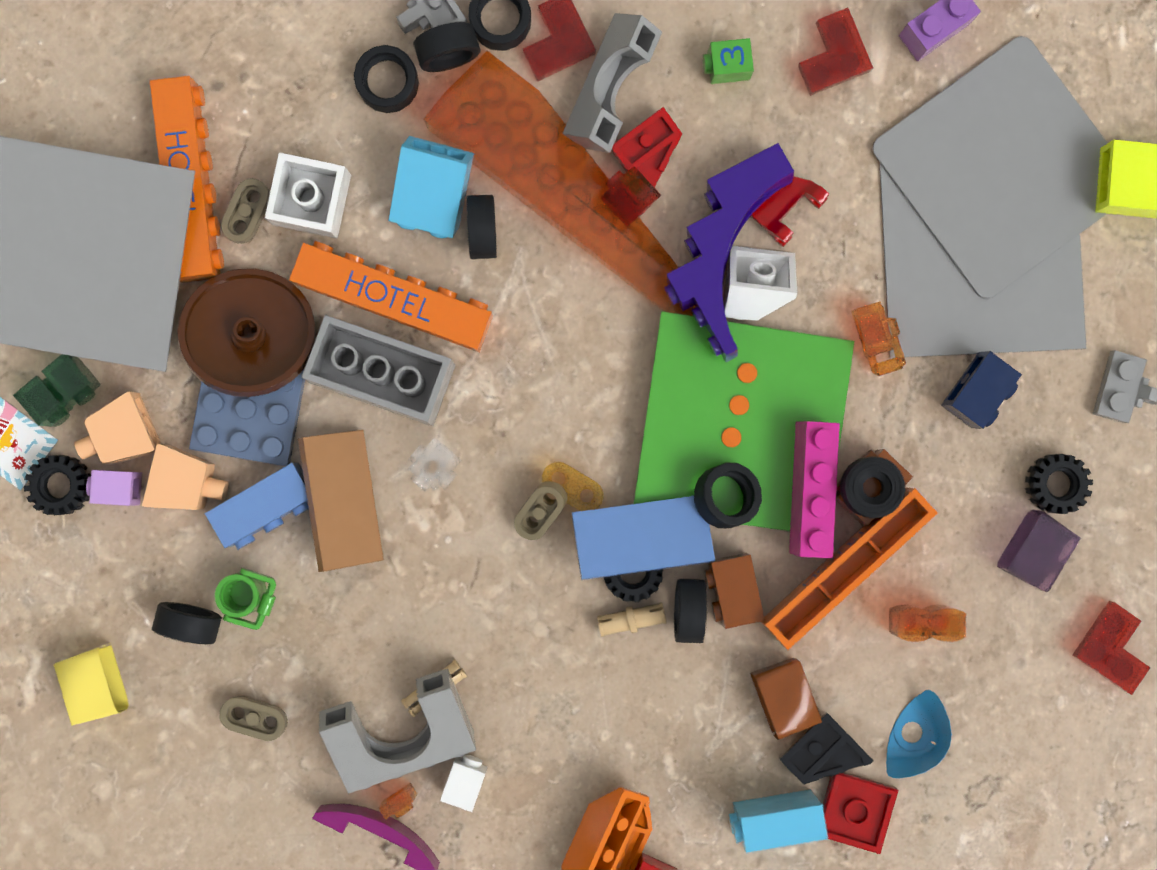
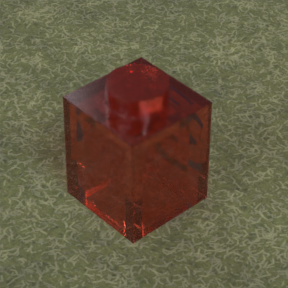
(629, 195)

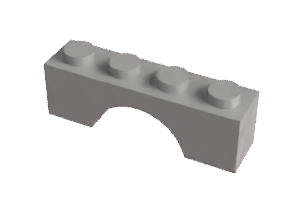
(624, 48)

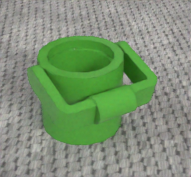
(244, 594)

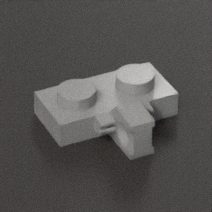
(429, 13)
(1123, 387)

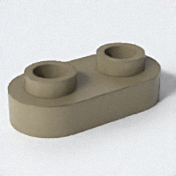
(242, 210)
(542, 509)
(254, 718)

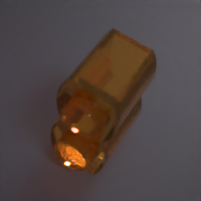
(932, 621)

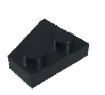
(824, 752)

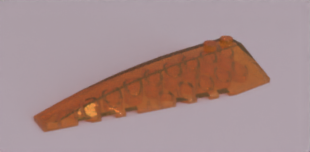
(524, 150)

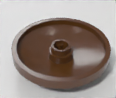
(246, 332)

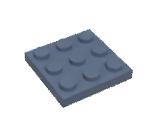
(248, 427)

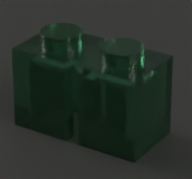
(65, 385)

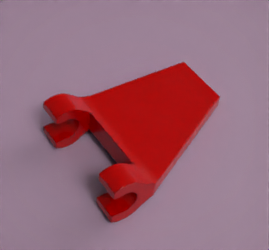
(782, 202)

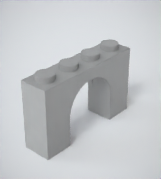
(367, 761)

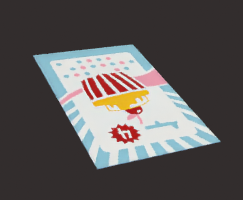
(20, 444)

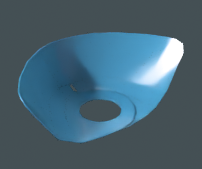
(915, 758)

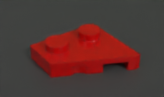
(649, 146)

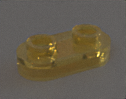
(574, 484)

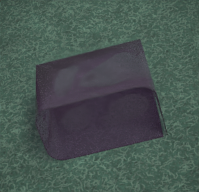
(1038, 550)

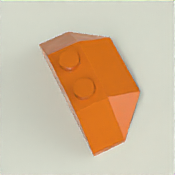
(611, 833)

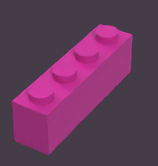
(814, 489)

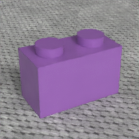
(937, 25)

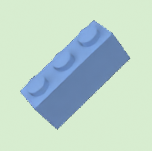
(260, 507)

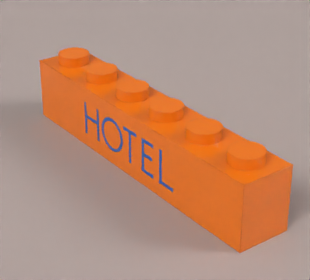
(182, 145)
(392, 297)
(847, 569)

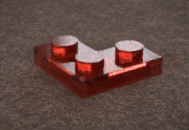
(565, 46)
(844, 56)
(1104, 649)

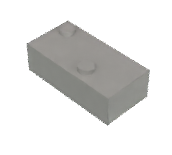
(378, 370)

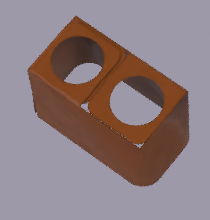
(786, 698)

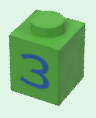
(729, 61)

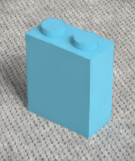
(430, 187)
(778, 821)

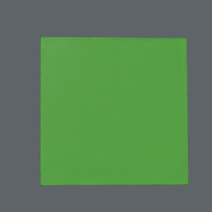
(689, 410)

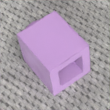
(114, 487)

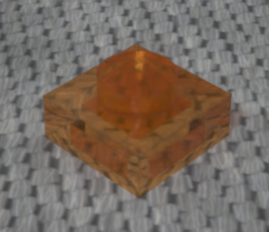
(399, 802)

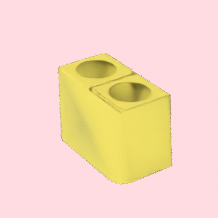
(91, 685)

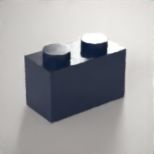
(982, 390)

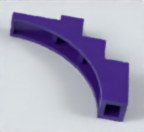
(736, 197)

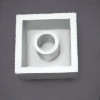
(308, 195)

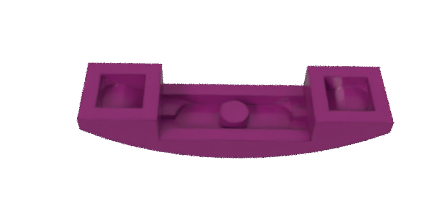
(339, 815)

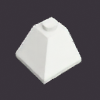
(758, 282)

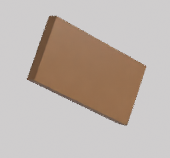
(340, 500)

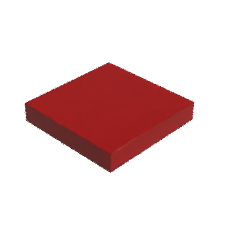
(858, 811)

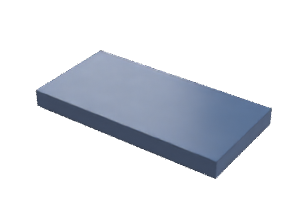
(641, 538)

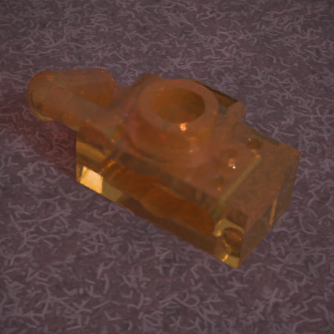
(877, 339)

